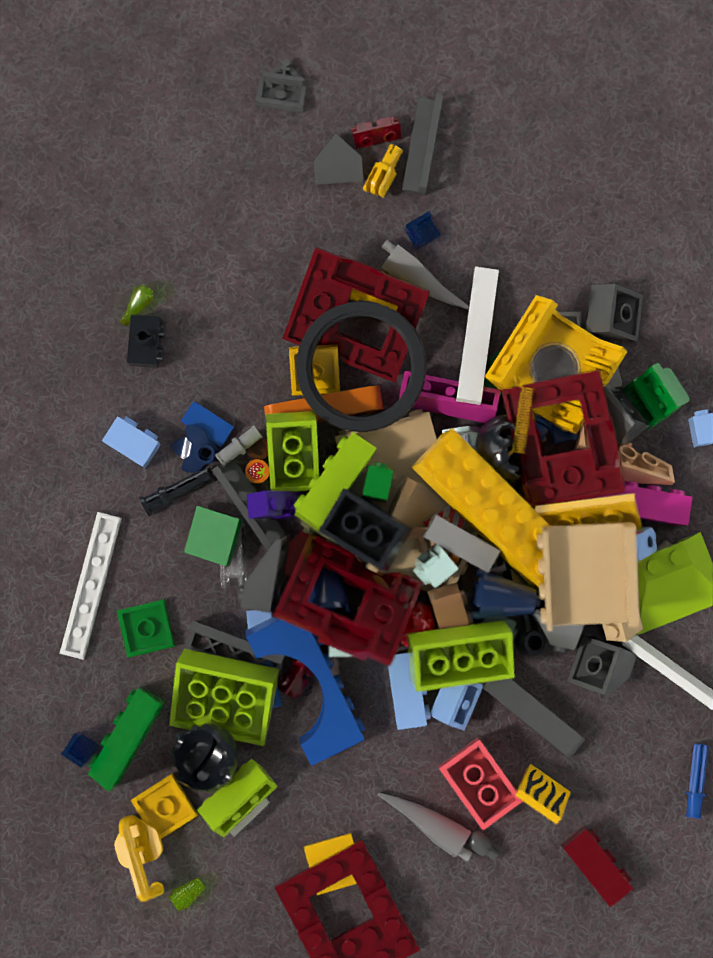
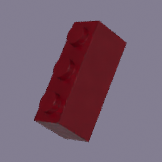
(598, 866)

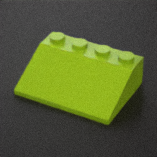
(224, 694)

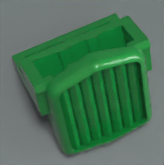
(656, 394)

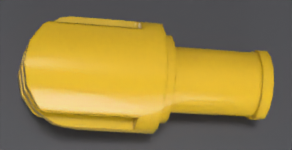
(383, 172)

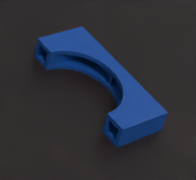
(335, 725)

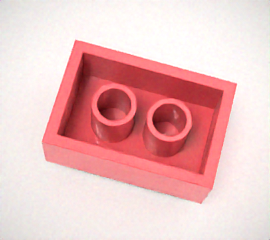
(480, 783)

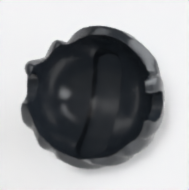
(494, 443)
(205, 757)

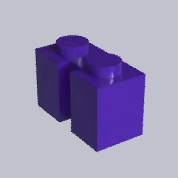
(272, 504)

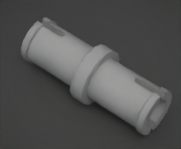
(238, 446)

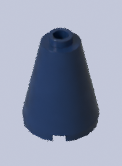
(330, 592)
(501, 597)

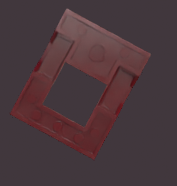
(330, 284)
(572, 473)
(380, 617)
(378, 937)

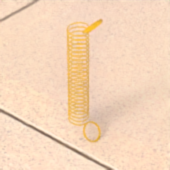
(512, 451)

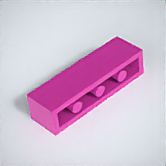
(440, 397)
(659, 506)

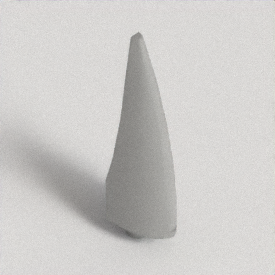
(409, 269)
(437, 827)

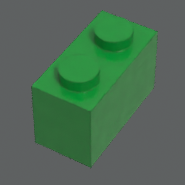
(378, 482)

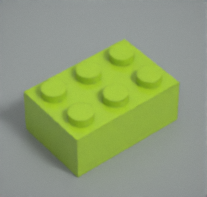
(292, 450)

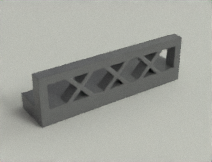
(422, 145)
(238, 487)
(231, 640)

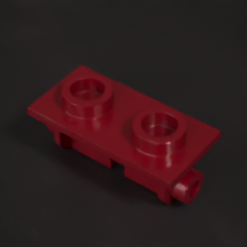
(387, 130)
(292, 681)

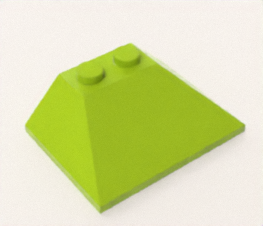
(674, 582)

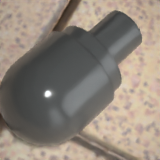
(482, 845)

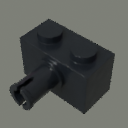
(145, 341)

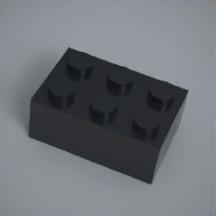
(365, 529)

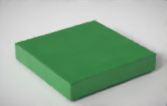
(213, 536)
(145, 628)

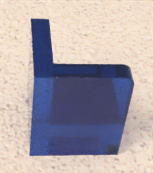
(422, 230)
(80, 749)

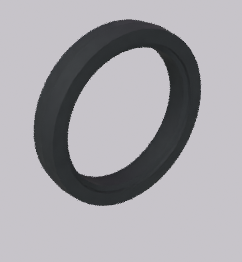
(305, 361)

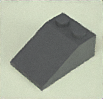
(265, 583)

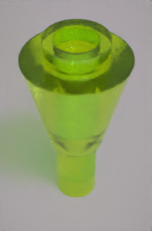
(138, 301)

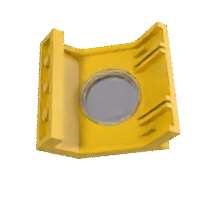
(549, 348)

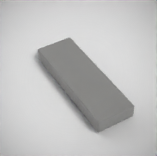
(461, 543)

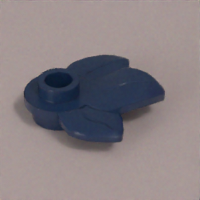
(192, 449)

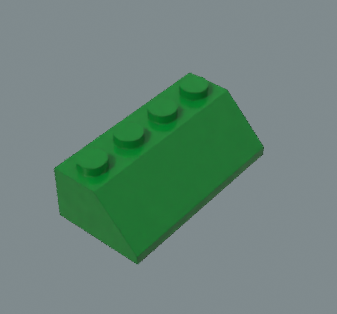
(126, 738)

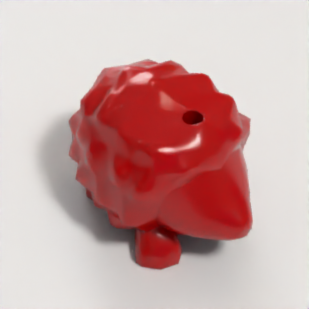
(419, 621)

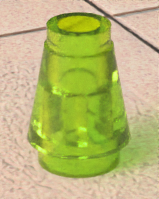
(186, 894)

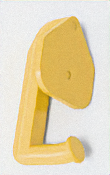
(135, 846)

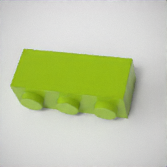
(238, 798)

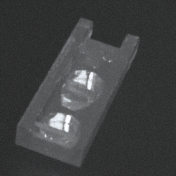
(238, 563)

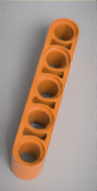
(348, 402)

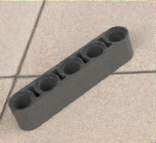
(535, 715)

